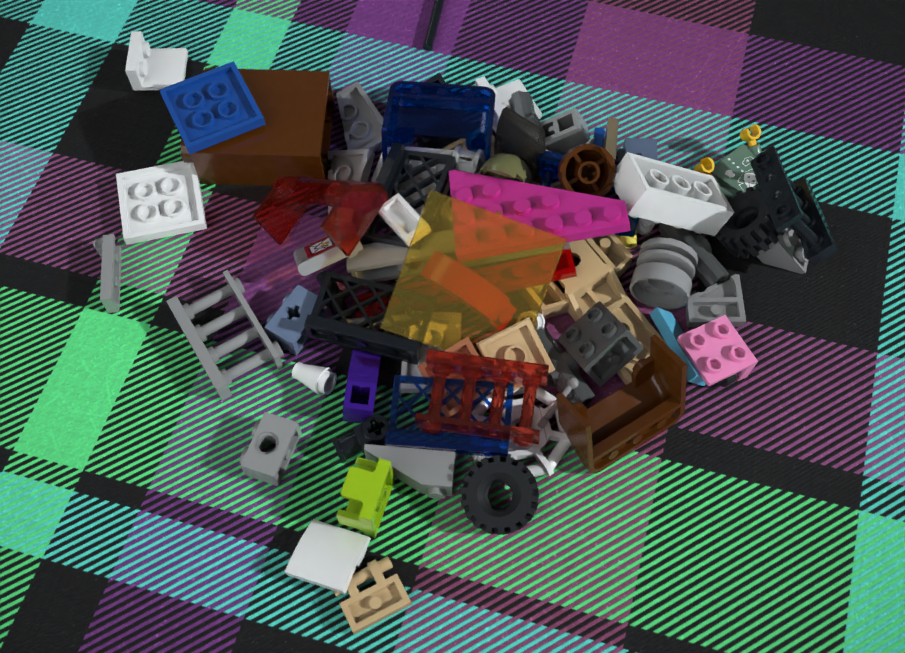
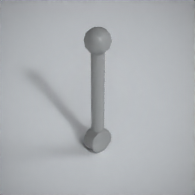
(572, 383)

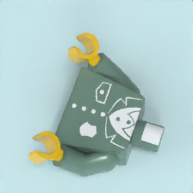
(734, 170)

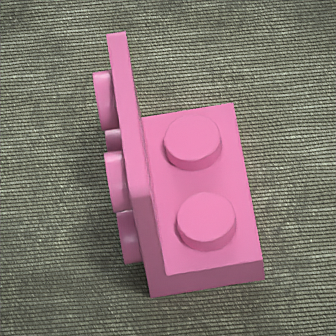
(717, 351)

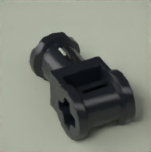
(363, 434)

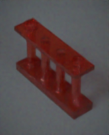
(472, 369)

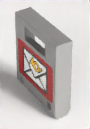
(319, 255)

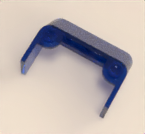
(438, 112)

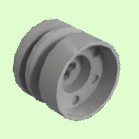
(664, 273)

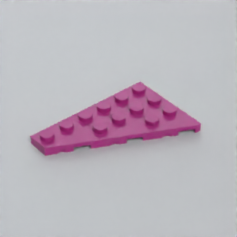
(549, 209)

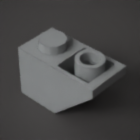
(786, 253)

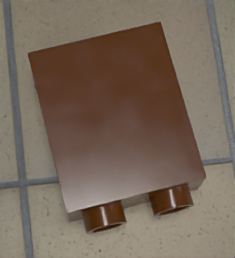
(292, 143)

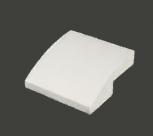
(327, 556)

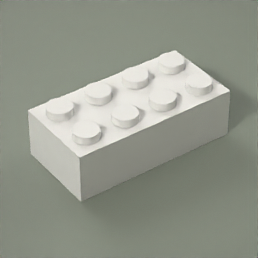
(671, 195)

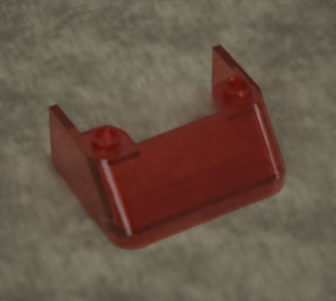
(353, 210)

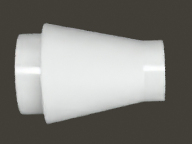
(317, 378)

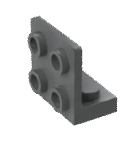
(600, 343)

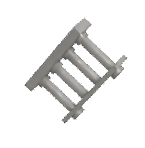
(210, 355)

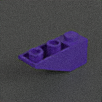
(361, 386)

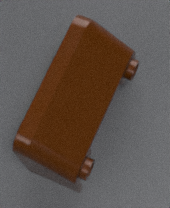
(630, 414)

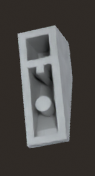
(565, 131)
(422, 469)

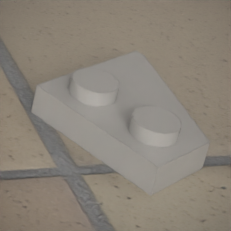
(717, 302)

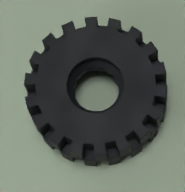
(750, 225)
(476, 490)

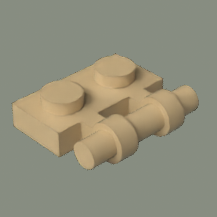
(376, 602)

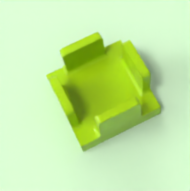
(368, 493)

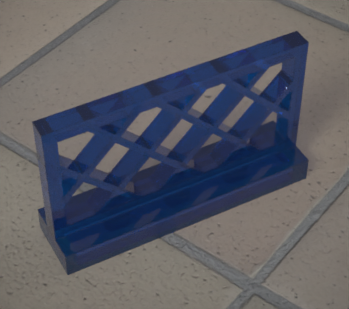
(446, 441)

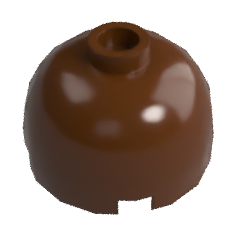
(587, 170)

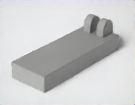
(109, 272)

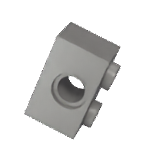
(270, 465)

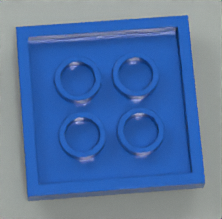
(212, 107)

